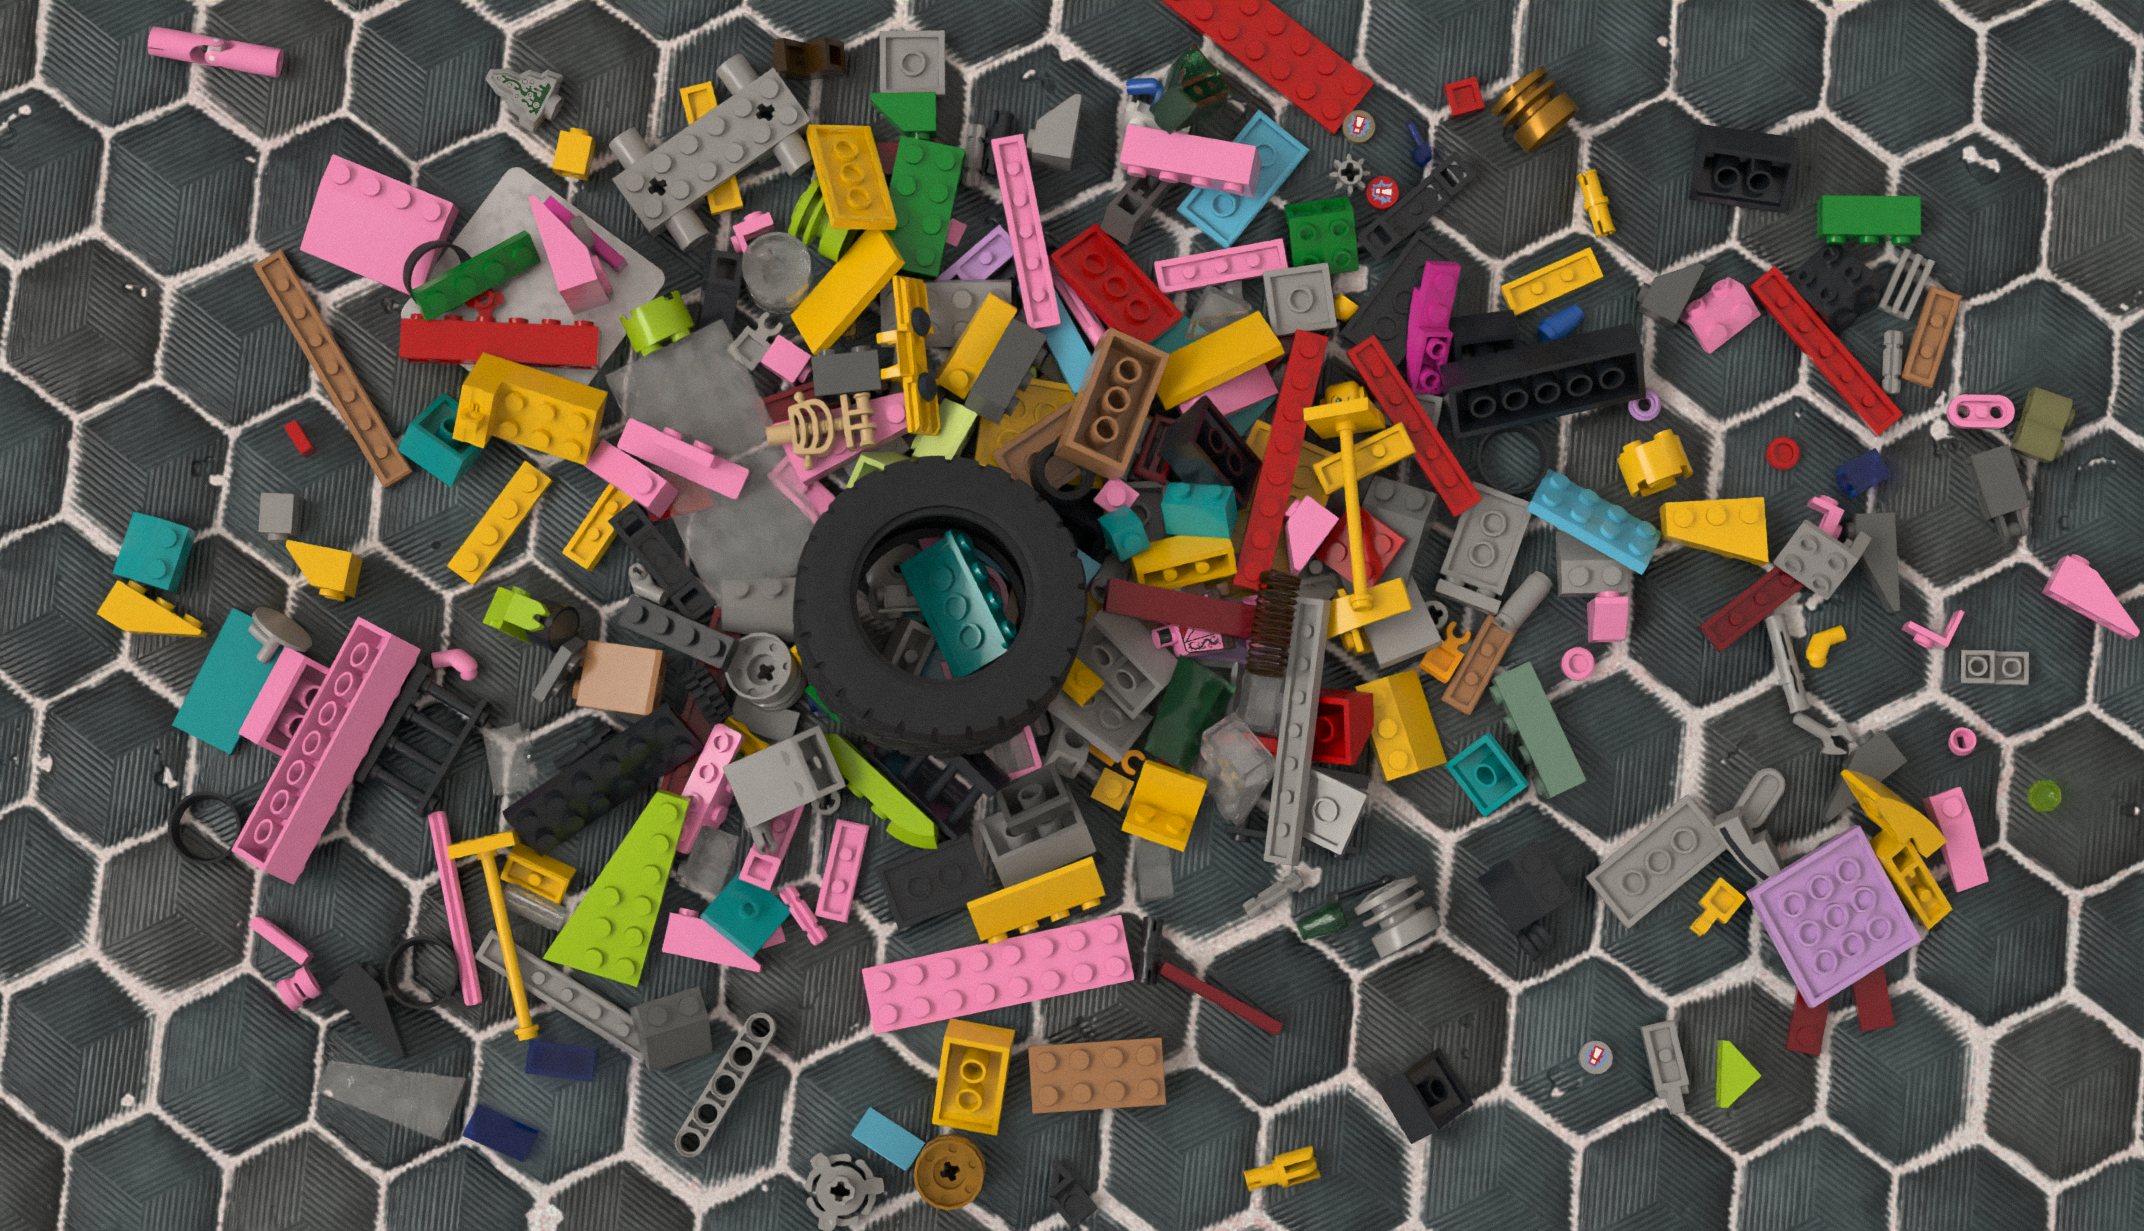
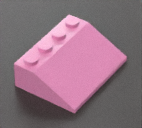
(375, 224)
(577, 273)

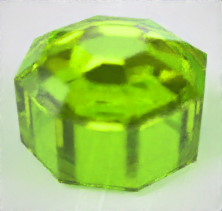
(2044, 795)

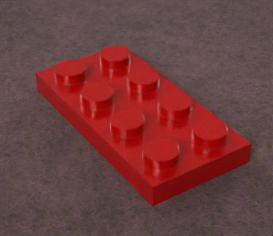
(1115, 286)

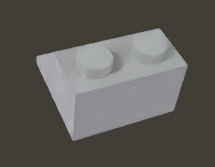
(1055, 135)
(1586, 571)

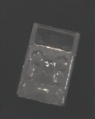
(1235, 767)

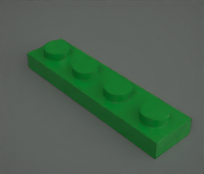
(476, 275)

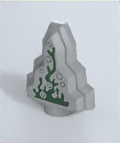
(528, 94)

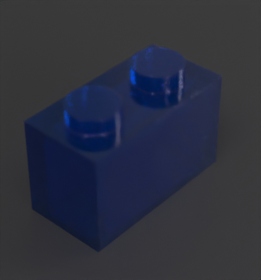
(562, 1060)

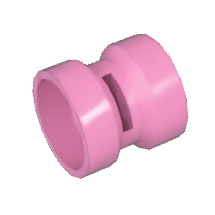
(298, 988)

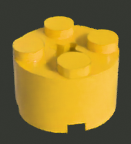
(1654, 464)

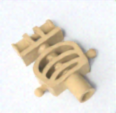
(792, 431)

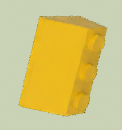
(1403, 726)

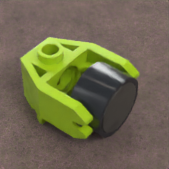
(537, 623)

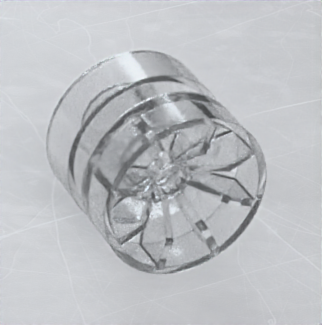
(777, 272)

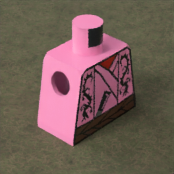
(1192, 642)

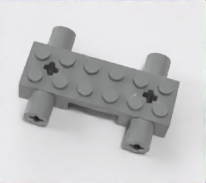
(712, 152)

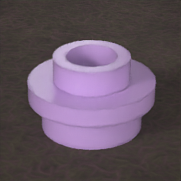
(1655, 407)

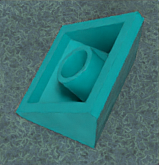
(1486, 774)

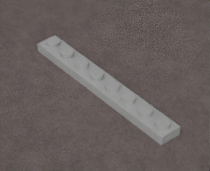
(1297, 731)

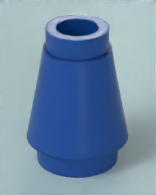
(1560, 324)

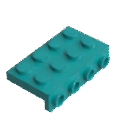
(959, 604)

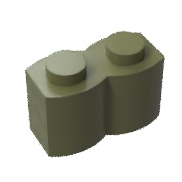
(2042, 425)

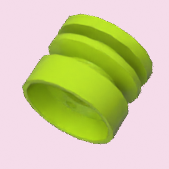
(812, 217)

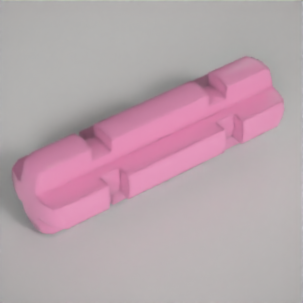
(803, 915)

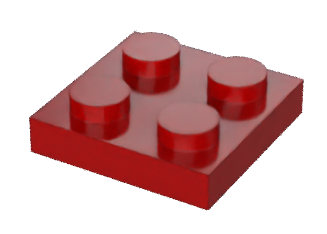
(1380, 547)

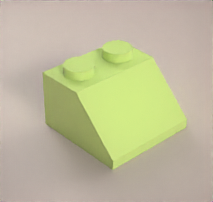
(956, 430)

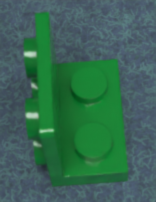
(1323, 234)

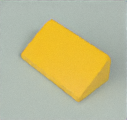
(538, 873)

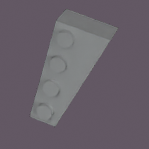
(758, 606)

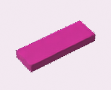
(601, 248)

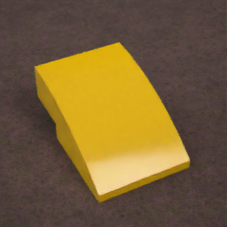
(1894, 813)

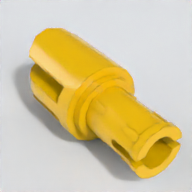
(1286, 1170)

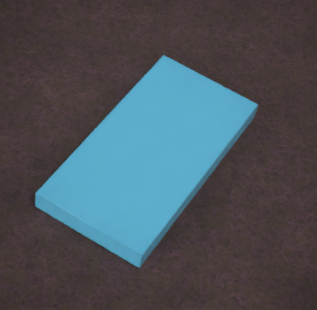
(1227, 215)

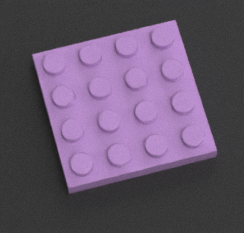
(1833, 916)

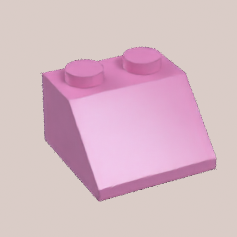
(1305, 531)

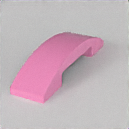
(763, 869)

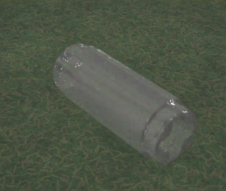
(535, 907)

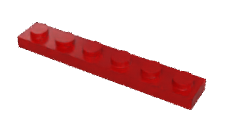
(1825, 351)
(1402, 406)

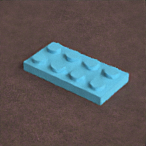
(1595, 521)

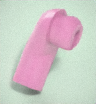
(459, 660)

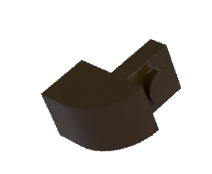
(809, 59)

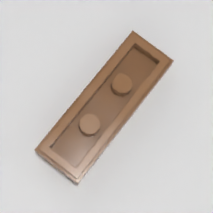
(1930, 337)
(1477, 666)

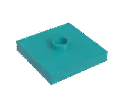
(746, 915)

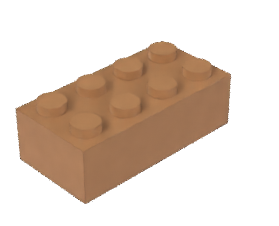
(1112, 404)
(1097, 1075)

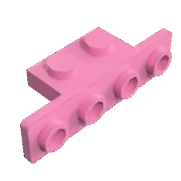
(683, 458)
(709, 786)

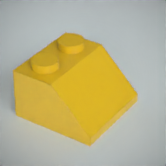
(327, 569)

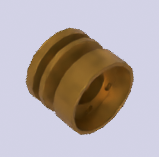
(1534, 109)
(941, 1189)

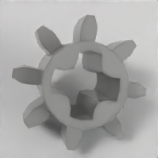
(1356, 169)

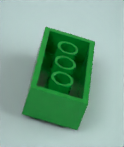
(924, 200)

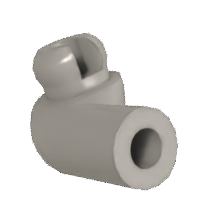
(644, 585)

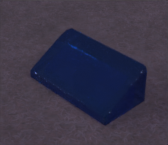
(500, 1133)

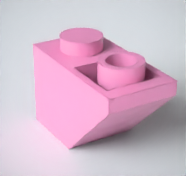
(1607, 617)

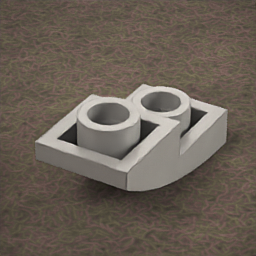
(1994, 667)

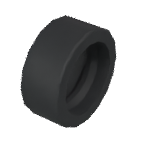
(1047, 491)

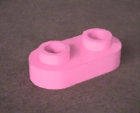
(1979, 411)

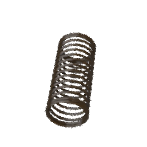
(1290, 583)

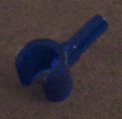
(1423, 152)

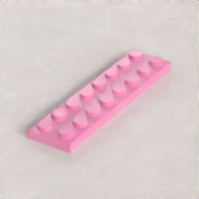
(998, 974)

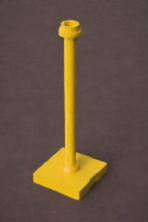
(1344, 420)
(485, 849)

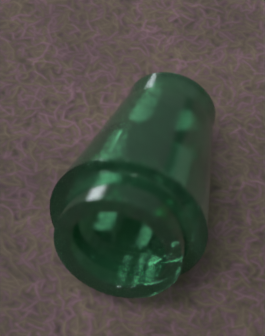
(1323, 922)

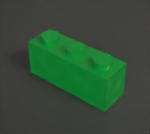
(1868, 219)

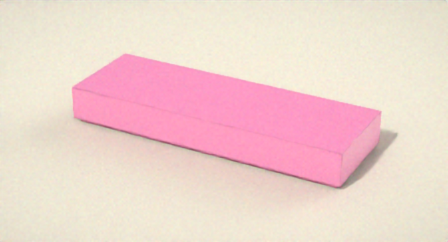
(842, 870)

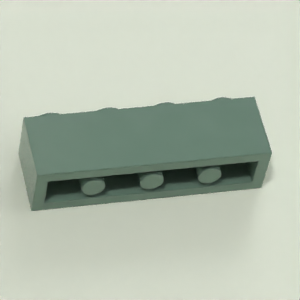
(1538, 730)

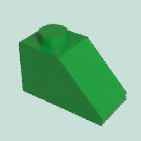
(909, 112)

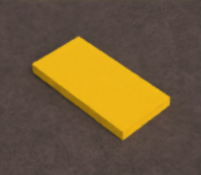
(851, 177)
(847, 289)
(1217, 359)

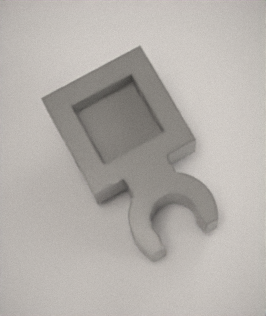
(754, 344)

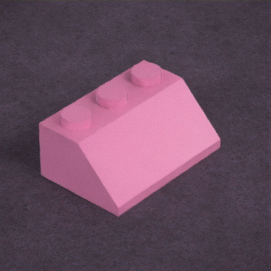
(283, 701)

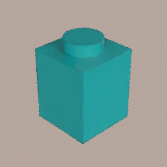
(1123, 533)

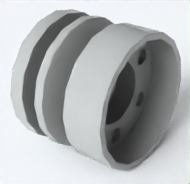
(750, 668)
(1397, 916)

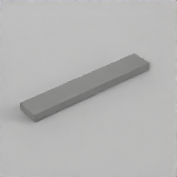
(566, 995)

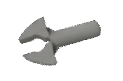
(1824, 733)

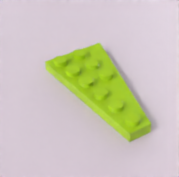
(620, 911)

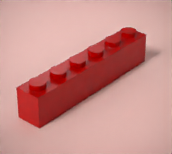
(517, 341)

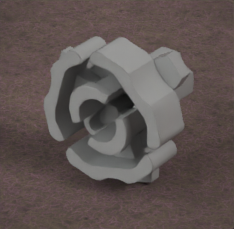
(851, 1179)

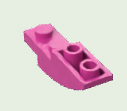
(1428, 326)

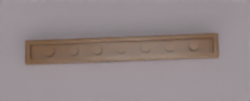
(333, 369)

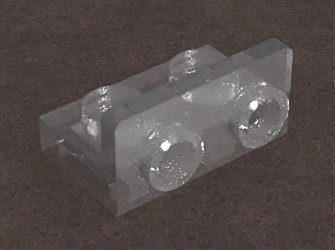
(510, 760)
(708, 862)

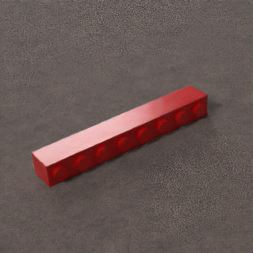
(1279, 460)

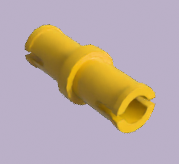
(1596, 203)

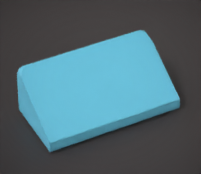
(888, 1139)

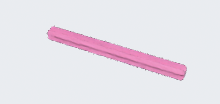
(455, 909)

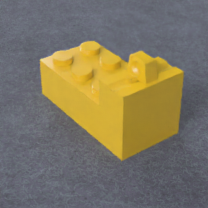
(529, 409)

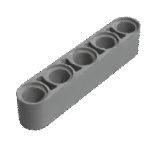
(714, 1096)

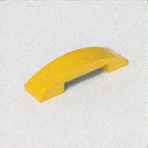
(1389, 600)

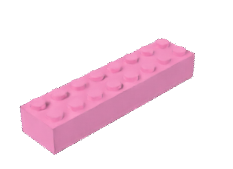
(326, 751)

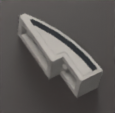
(1753, 851)

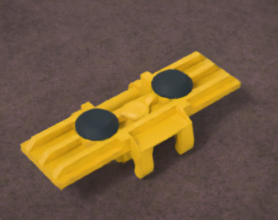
(912, 369)

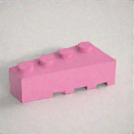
(1191, 160)
(890, 425)

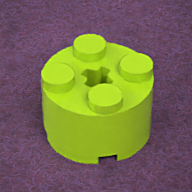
(657, 322)

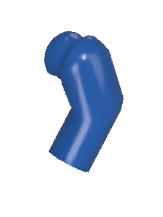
(1142, 86)

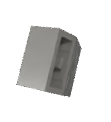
(784, 776)

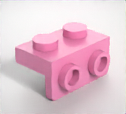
(1720, 314)

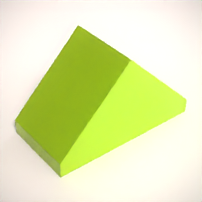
(1733, 1074)

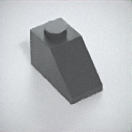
(1668, 294)

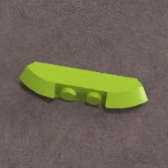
(907, 819)

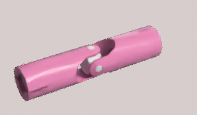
(228, 54)

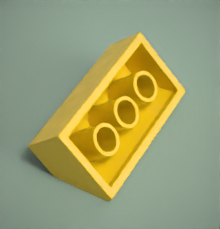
(1036, 899)

